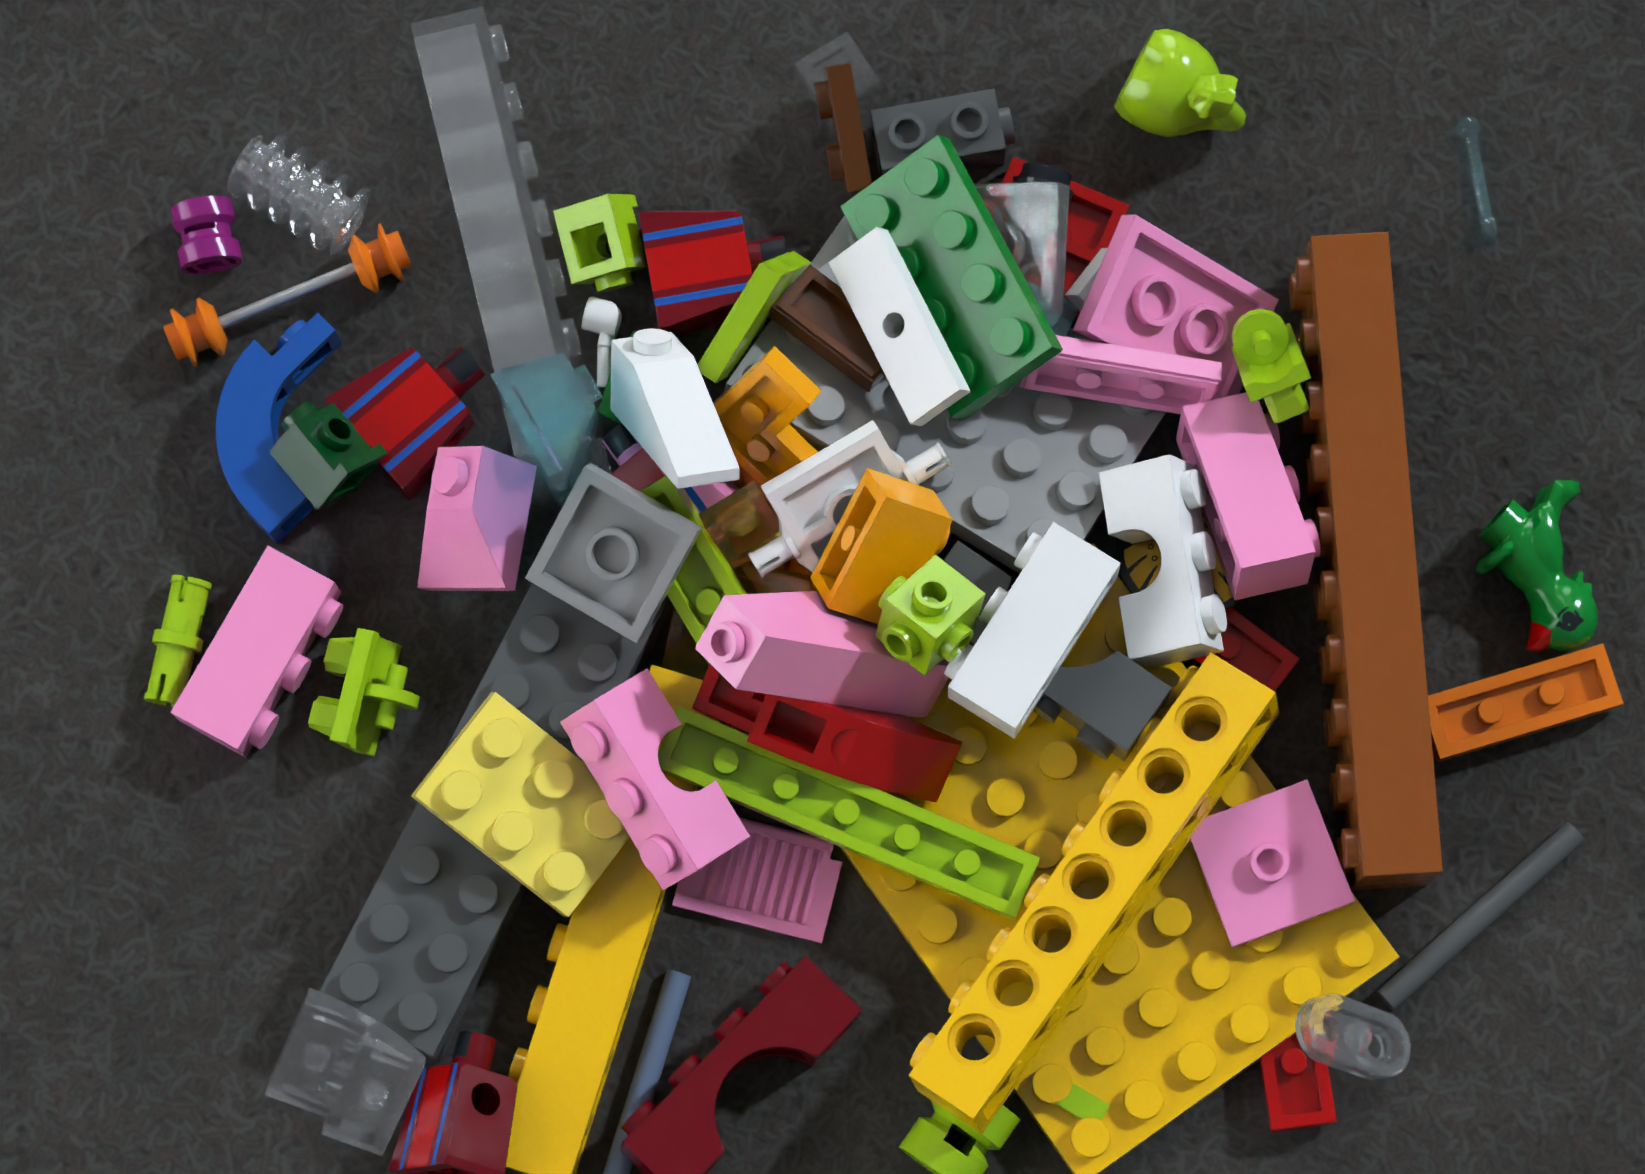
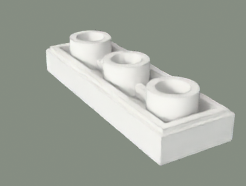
(884, 299)

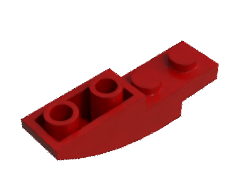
(840, 740)

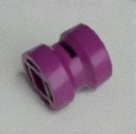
(206, 235)

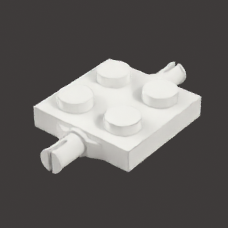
(817, 491)

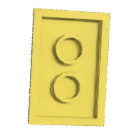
(525, 804)

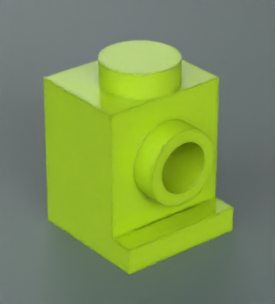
(584, 235)

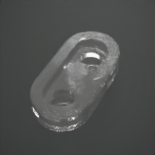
(1341, 1029)

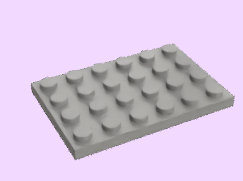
(1013, 461)

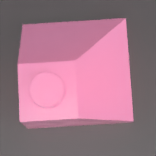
(475, 520)

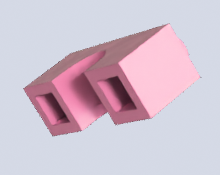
(620, 746)

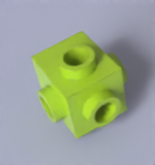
(929, 615)

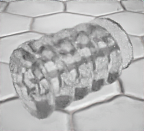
(298, 194)

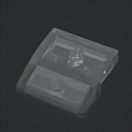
(347, 1071)

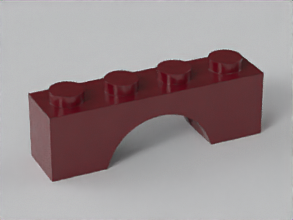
(795, 1021)

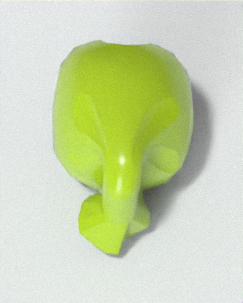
(1178, 89)

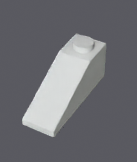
(669, 409)

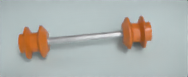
(206, 329)

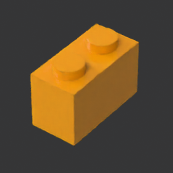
(881, 535)

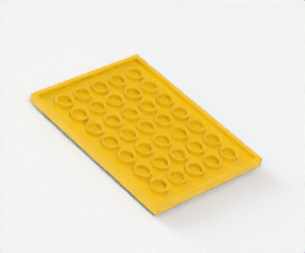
(1172, 1000)

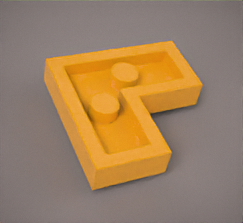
(759, 415)

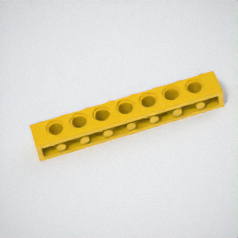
(980, 1087)

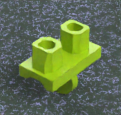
(1270, 363)
(369, 692)

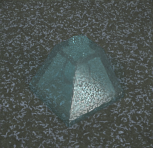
(552, 416)

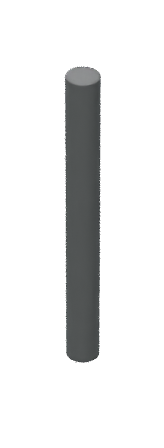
(1480, 916)

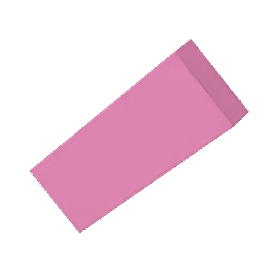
(1126, 376)

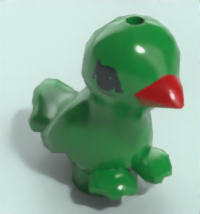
(1530, 555)

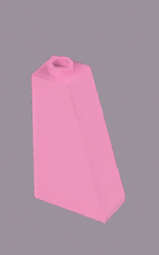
(812, 653)

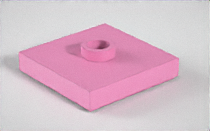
(1270, 864)

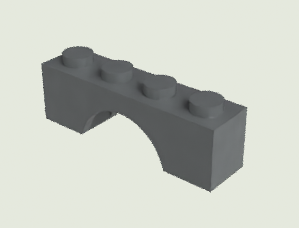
(1103, 700)

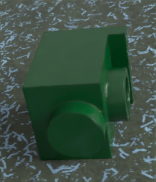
(324, 453)

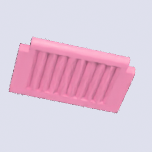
(767, 882)

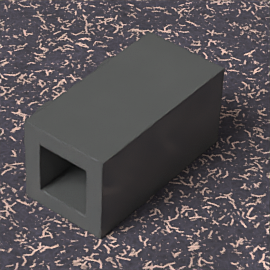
(969, 120)

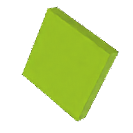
(750, 314)

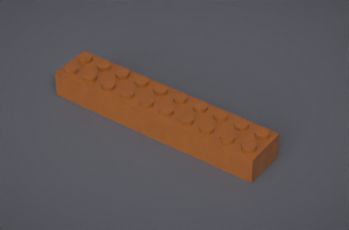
(1368, 564)

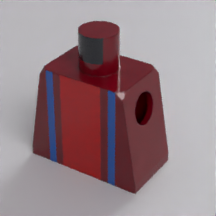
(700, 265)
(411, 412)
(458, 1115)

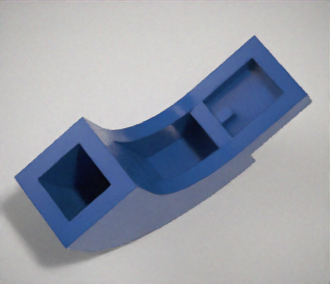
(250, 423)

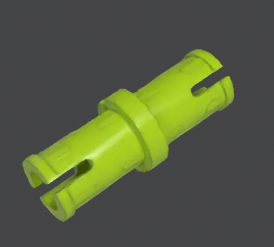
(177, 639)

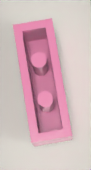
(1248, 495)
(259, 653)

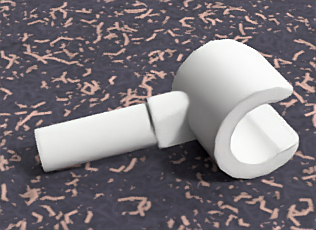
(605, 319)

